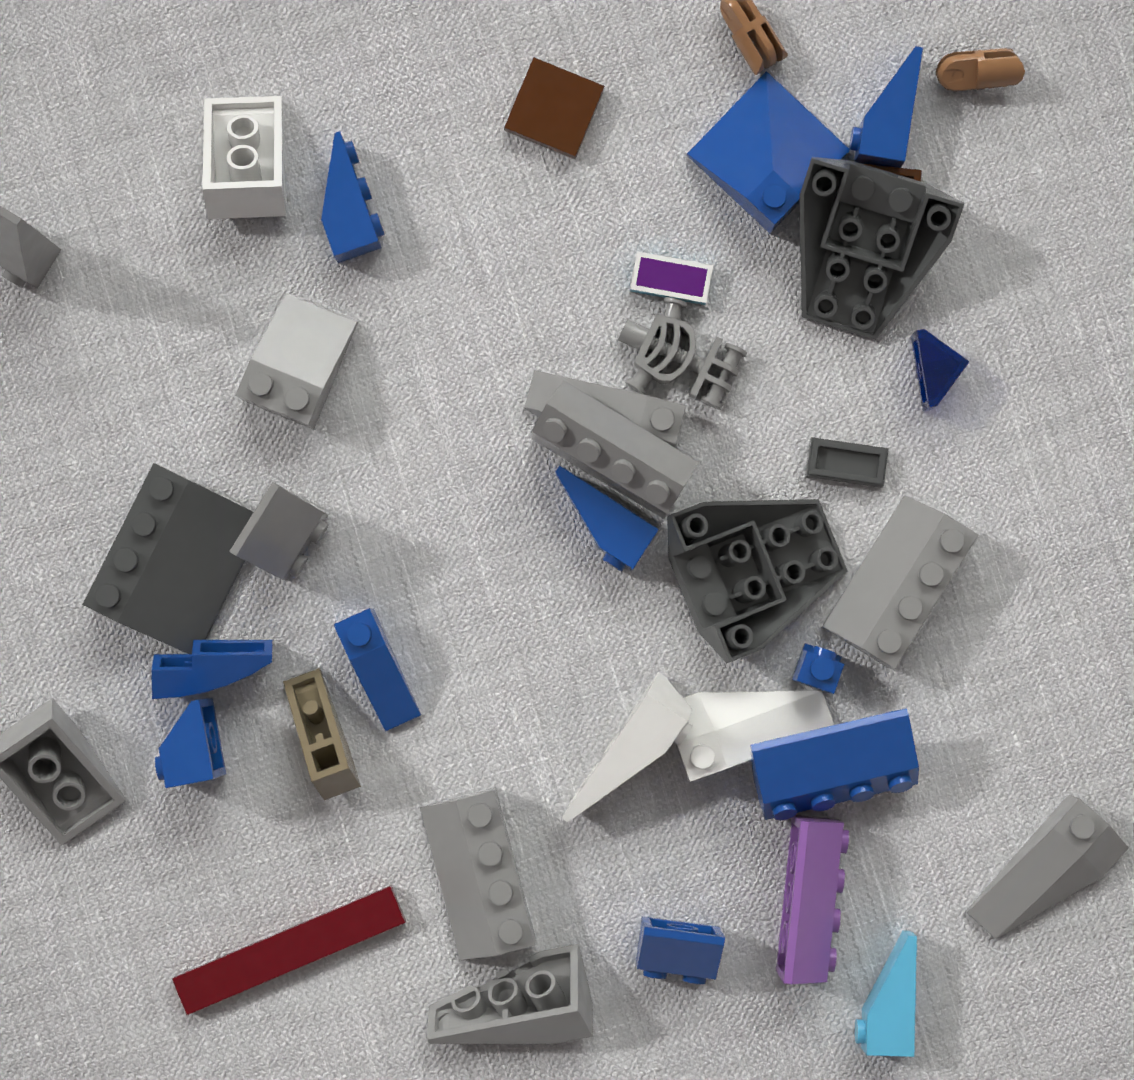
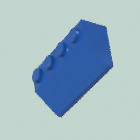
(835, 765)

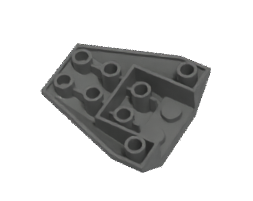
(867, 242)
(751, 568)

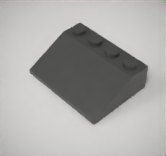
(171, 561)

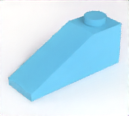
(889, 1010)

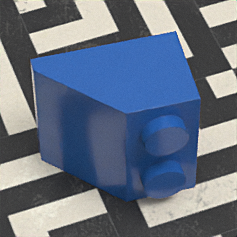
(192, 747)
(679, 949)

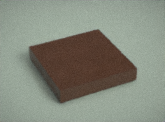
(554, 108)

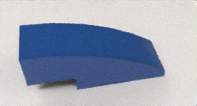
(208, 667)

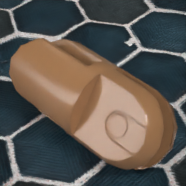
(752, 34)
(979, 69)

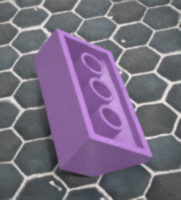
(810, 900)

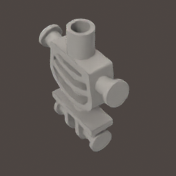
(645, 339)

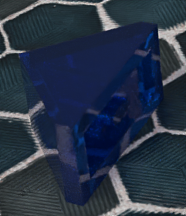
(935, 366)

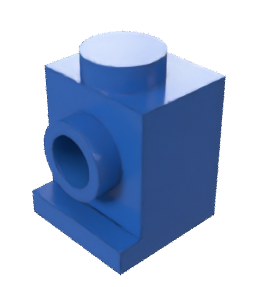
(818, 668)

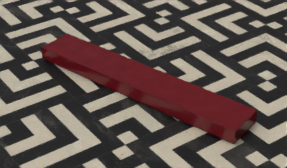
(289, 950)

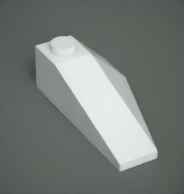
(732, 721)
(647, 734)

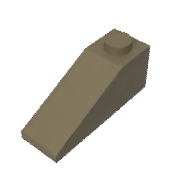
(321, 735)

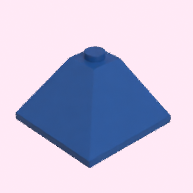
(764, 151)

